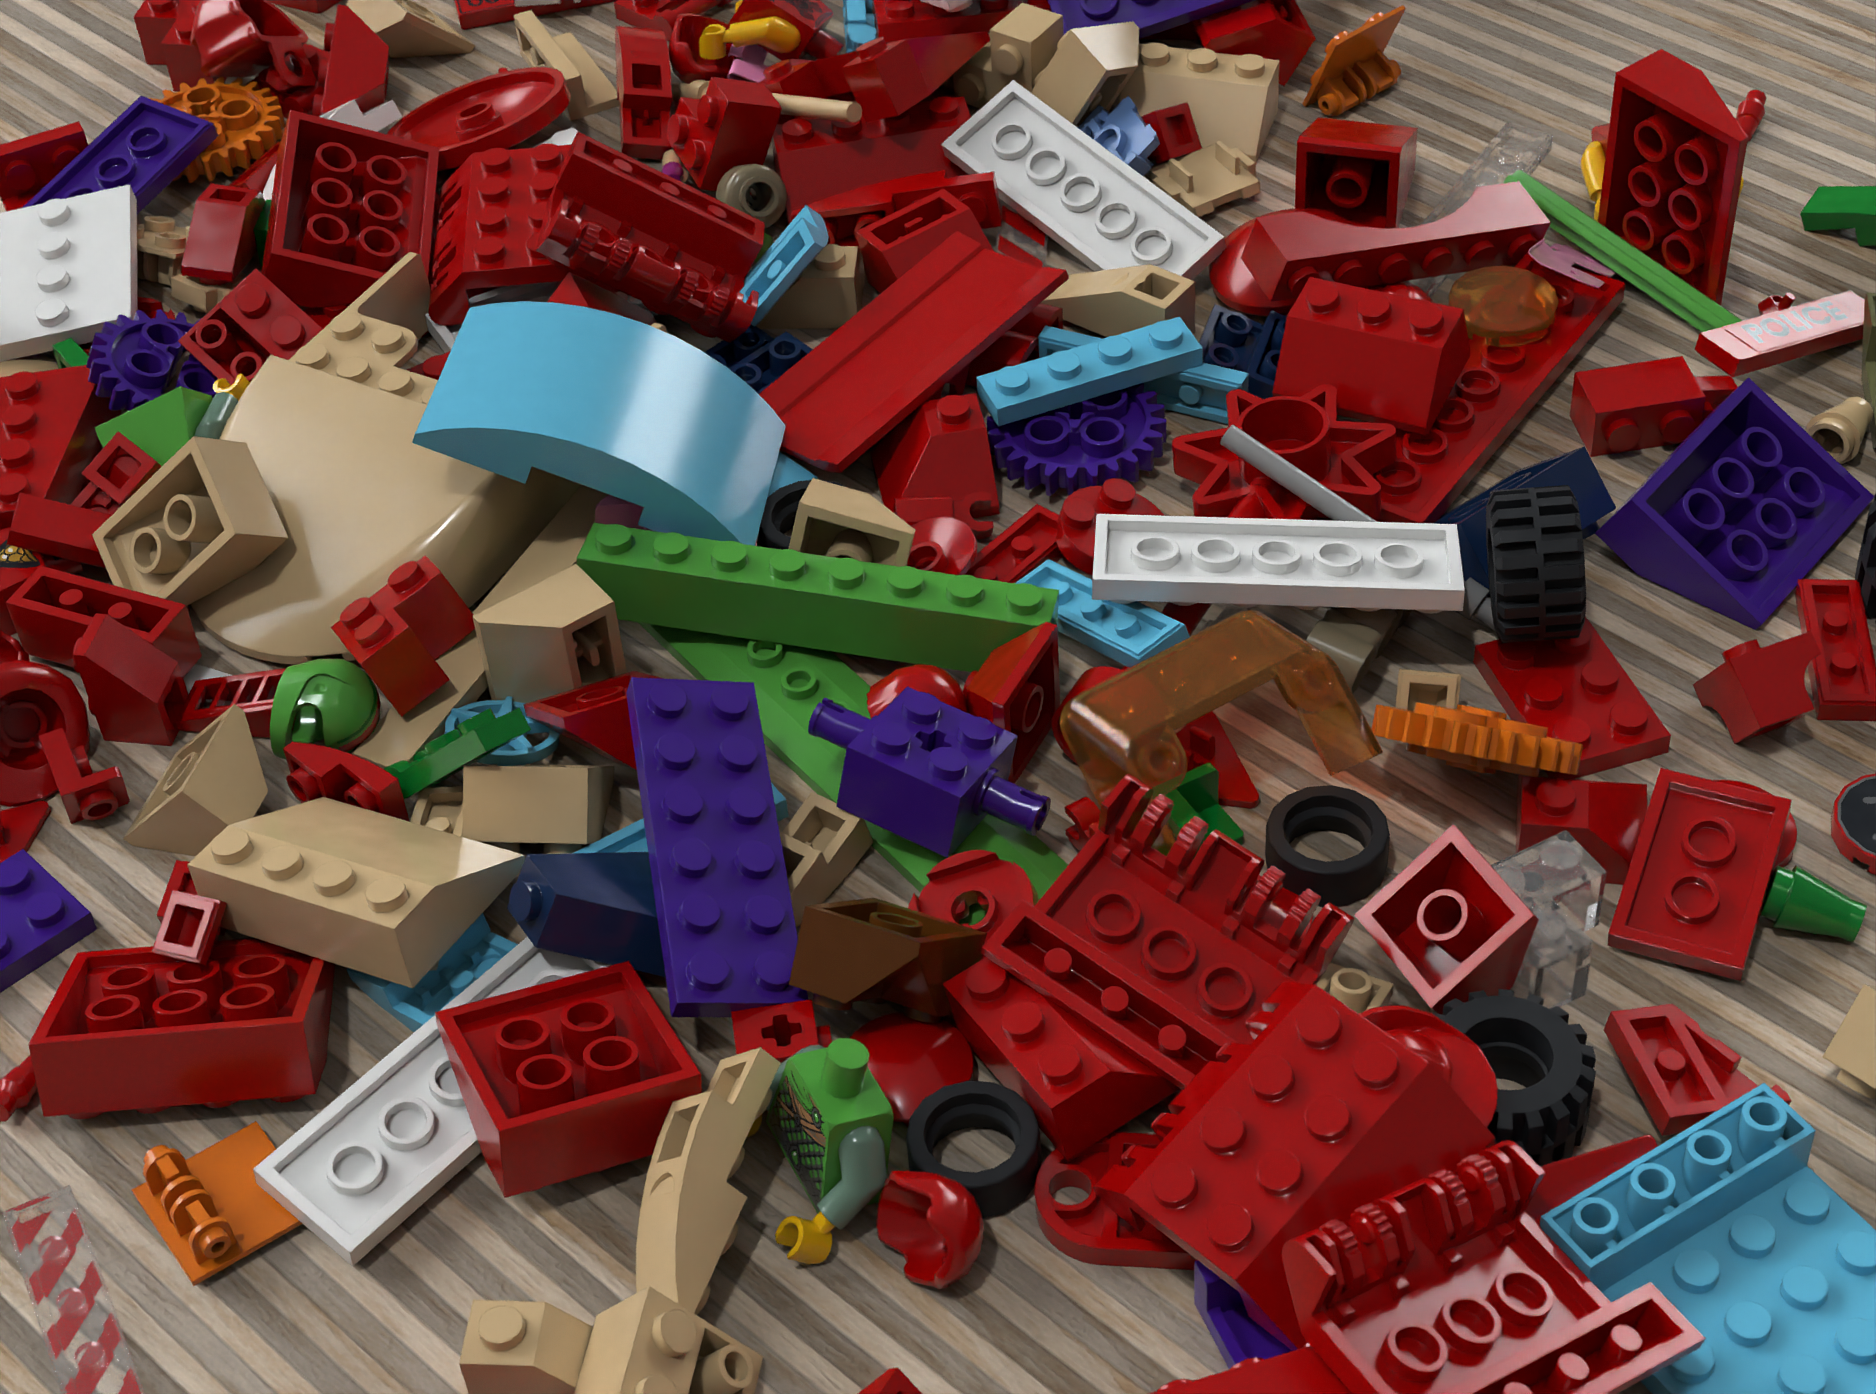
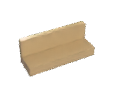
(587, 84)

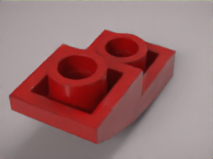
(341, 776)

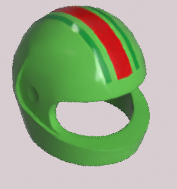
(330, 703)

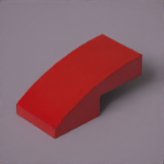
(115, 475)

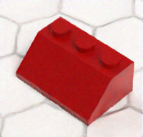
(1379, 349)
(1055, 1062)

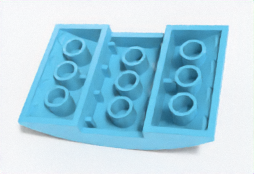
(608, 411)

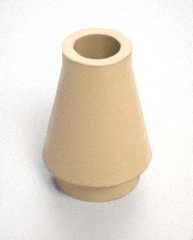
(1842, 428)

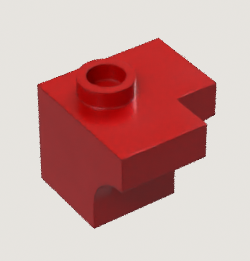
(1760, 686)

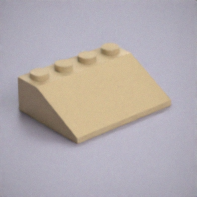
(352, 885)

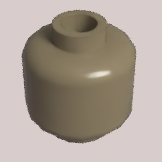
(766, 189)

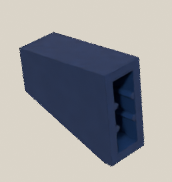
(590, 907)

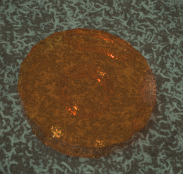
(1505, 304)

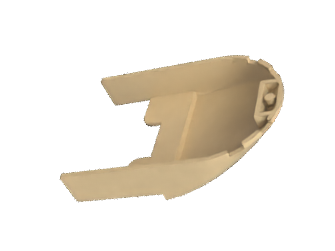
(353, 487)

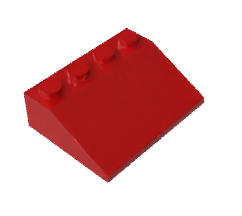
(1673, 169)
(345, 209)
(177, 1032)

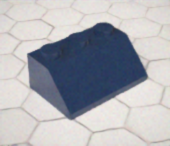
(1569, 469)

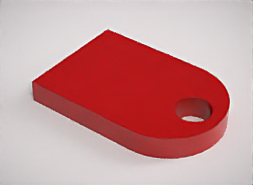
(1090, 1228)

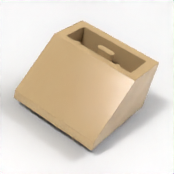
(1088, 69)
(550, 638)
(663, 1349)

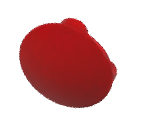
(914, 1059)

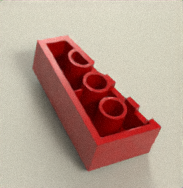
(48, 435)

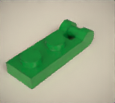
(451, 751)

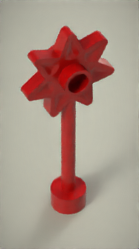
(1300, 431)

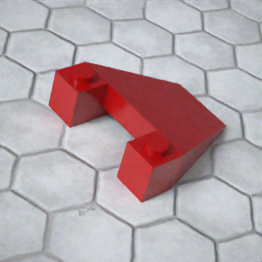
(878, 74)

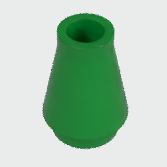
(1810, 905)

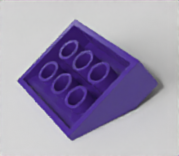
(1737, 510)

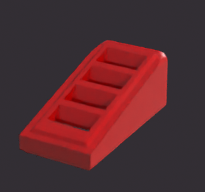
(248, 691)

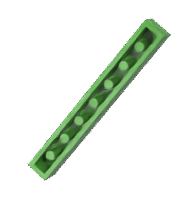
(810, 598)

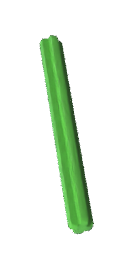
(1626, 259)

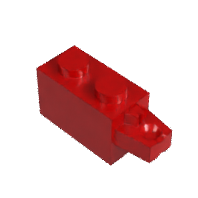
(1643, 404)

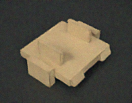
(1207, 178)

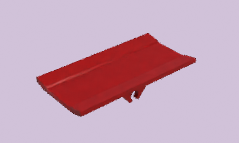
(903, 350)

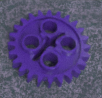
(139, 358)
(1083, 441)

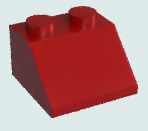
(1451, 923)

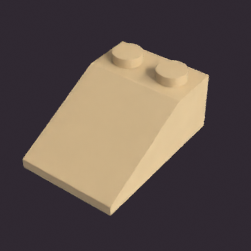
(192, 524)

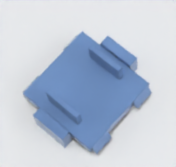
(1123, 134)

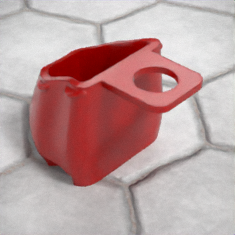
(246, 37)

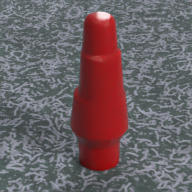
(1751, 112)
(17, 1089)

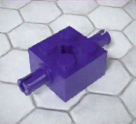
(927, 770)

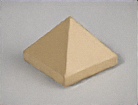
(1428, 688)

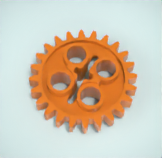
(243, 116)
(1477, 739)

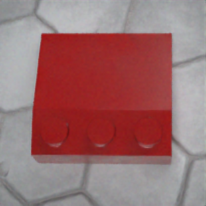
(566, 1075)

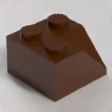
(881, 954)

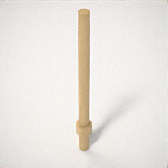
(790, 104)

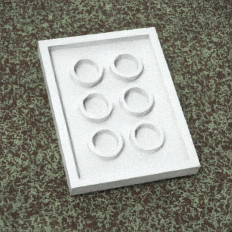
(66, 270)

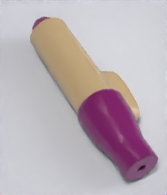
(673, 166)

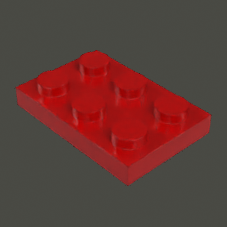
(1578, 695)
(1699, 874)

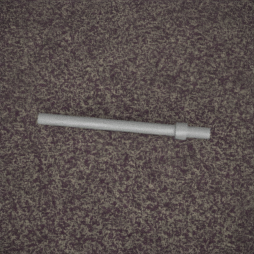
(1330, 504)

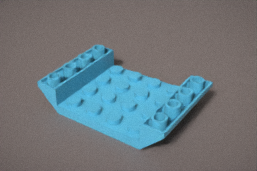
(1742, 1248)

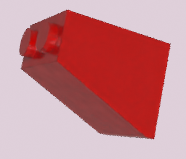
(1356, 170)

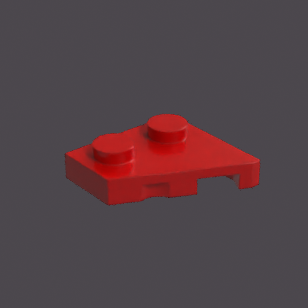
(1677, 1065)

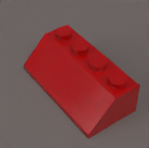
(834, 156)

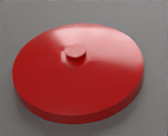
(487, 114)

